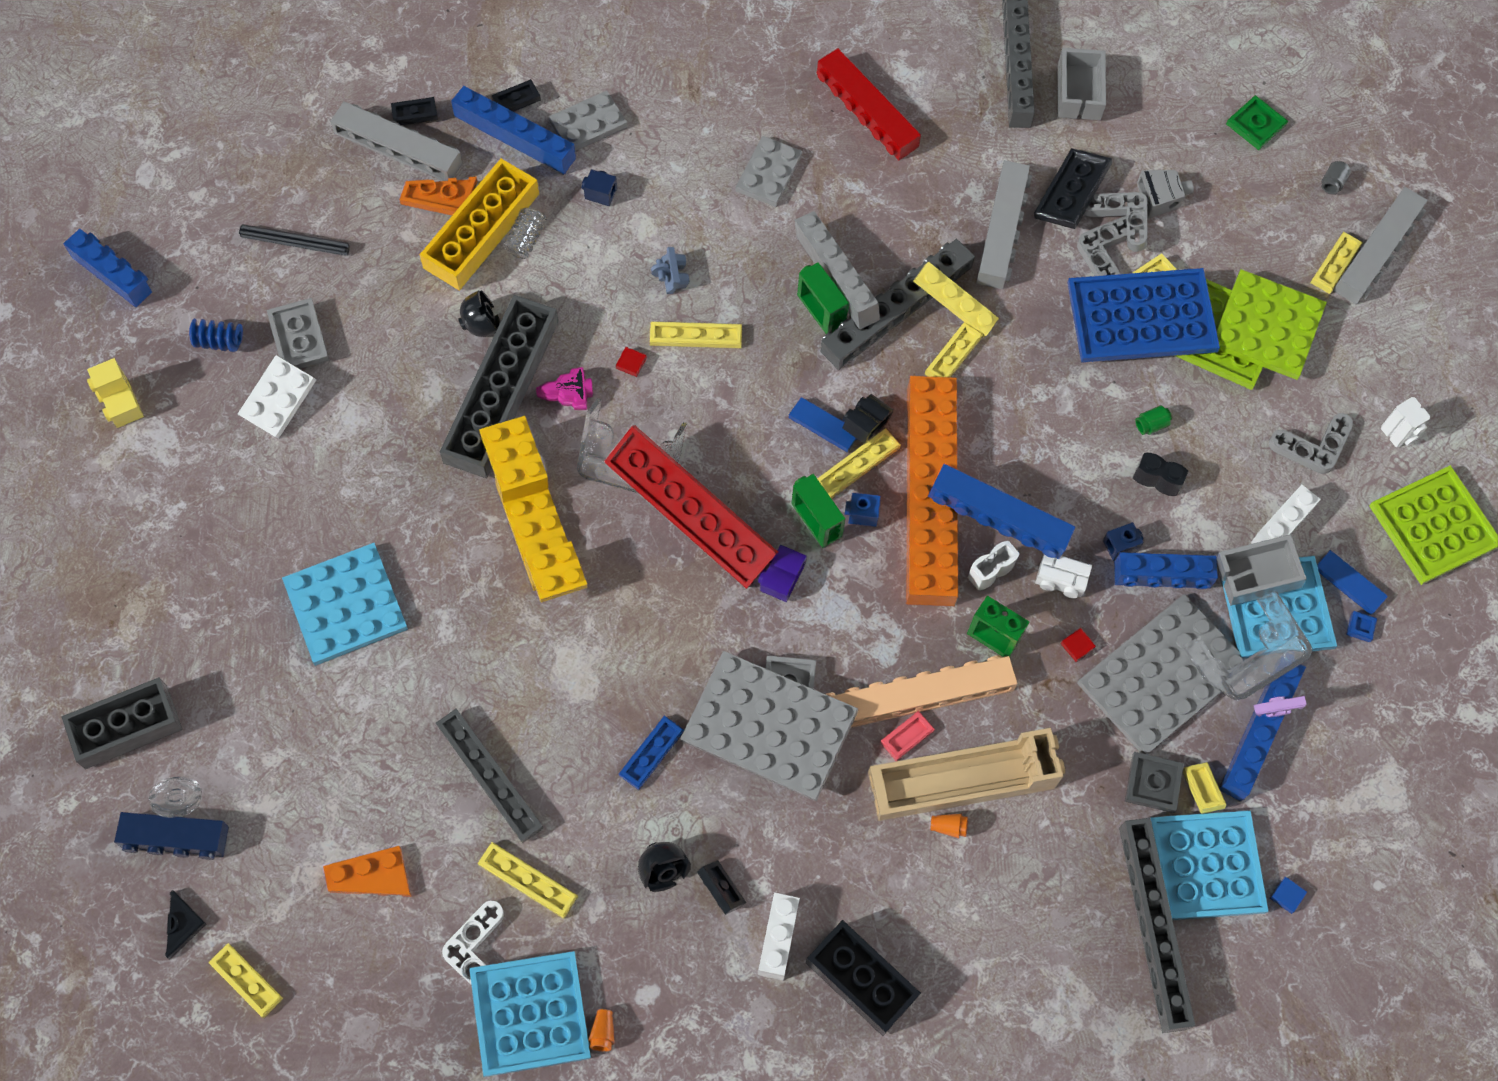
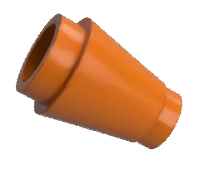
(951, 825)
(602, 1031)

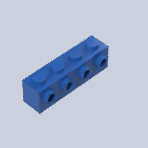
(107, 267)
(1165, 570)

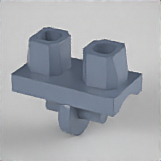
(667, 270)

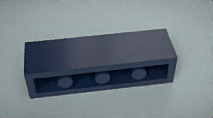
(173, 834)

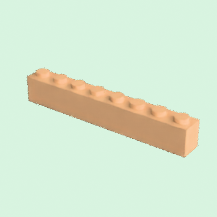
(930, 690)

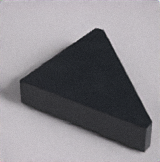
(181, 925)

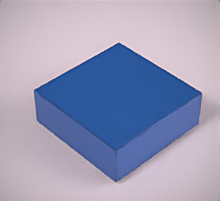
(1361, 626)
(1288, 895)

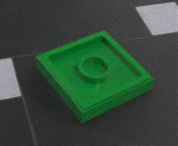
(1257, 122)

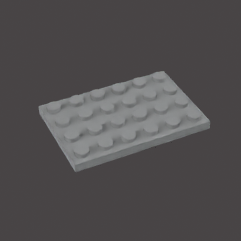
(1150, 679)
(769, 725)

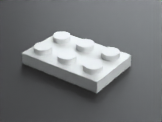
(277, 396)

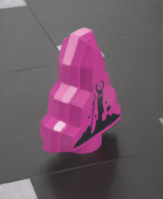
(568, 389)

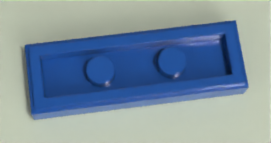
(822, 424)
(1351, 582)
(651, 752)

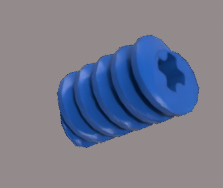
(215, 337)

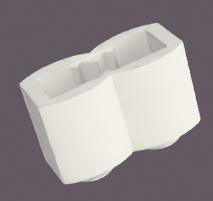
(993, 565)

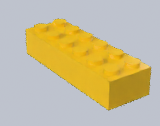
(479, 224)

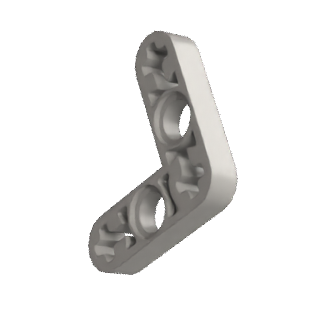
(1131, 211)
(1099, 246)
(1321, 451)

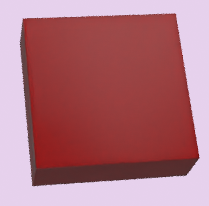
(631, 361)
(1078, 644)

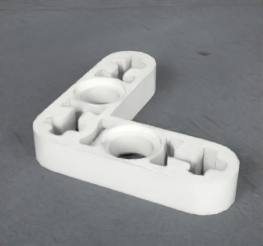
(468, 946)

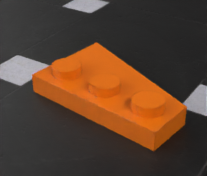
(437, 196)
(371, 873)

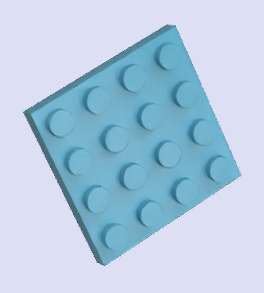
(344, 604)
(1305, 604)
(1210, 864)
(529, 1014)

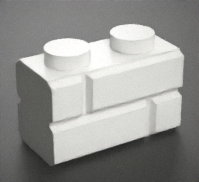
(1406, 423)
(1063, 575)

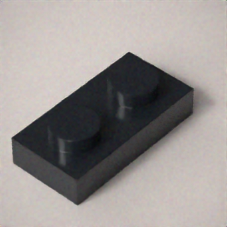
(518, 96)
(414, 111)
(721, 887)

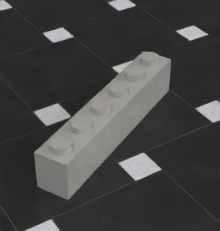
(396, 141)
(1003, 225)
(1380, 245)
(825, 250)

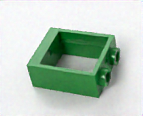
(822, 297)
(817, 510)
(990, 618)

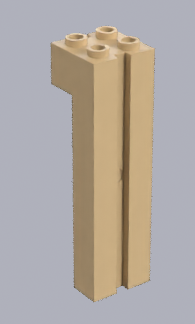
(967, 776)

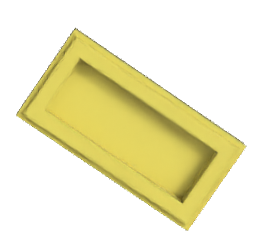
(1204, 788)

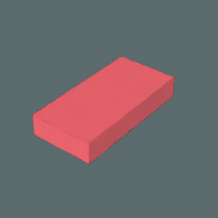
(907, 736)

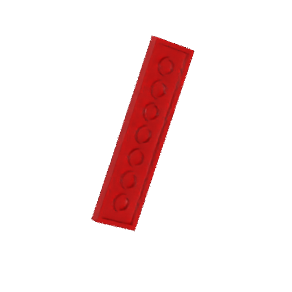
(690, 506)

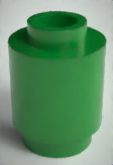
(1153, 420)

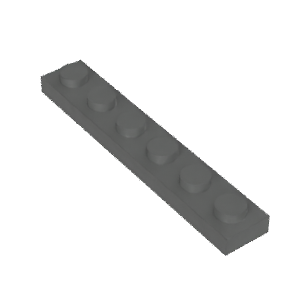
(489, 775)

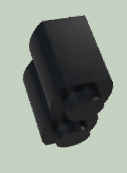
(867, 418)
(1157, 473)

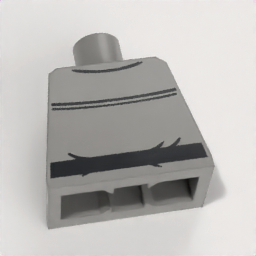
(1163, 190)

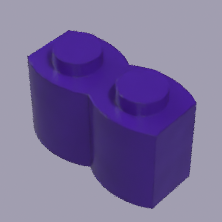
(782, 573)

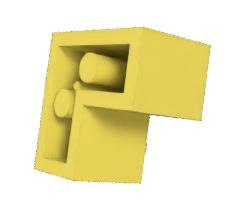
(115, 391)

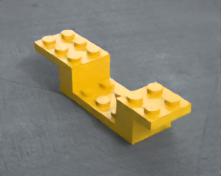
(531, 511)

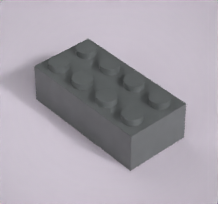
(121, 723)

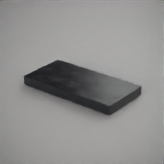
(1073, 188)

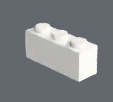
(1289, 515)
(778, 936)

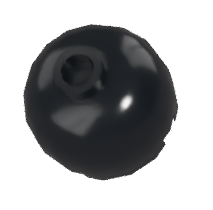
(478, 315)
(662, 865)

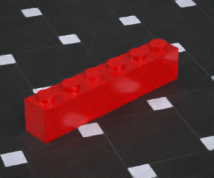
(868, 104)

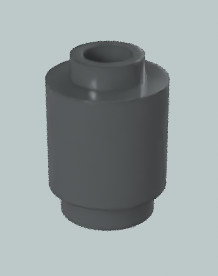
(1335, 177)

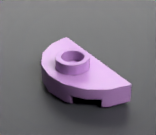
(1279, 706)

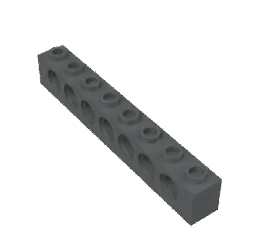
(1018, 63)
(841, 353)
(1156, 926)

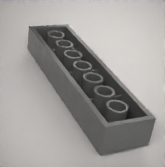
(499, 382)

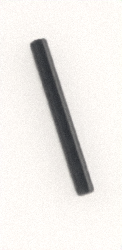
(294, 239)

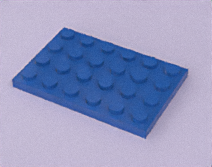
(1142, 315)

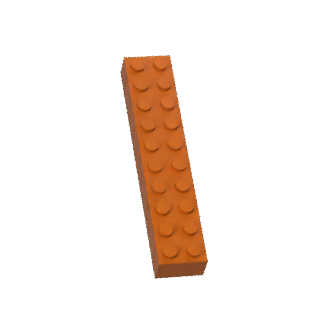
(930, 526)

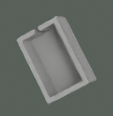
(1081, 83)
(1260, 569)

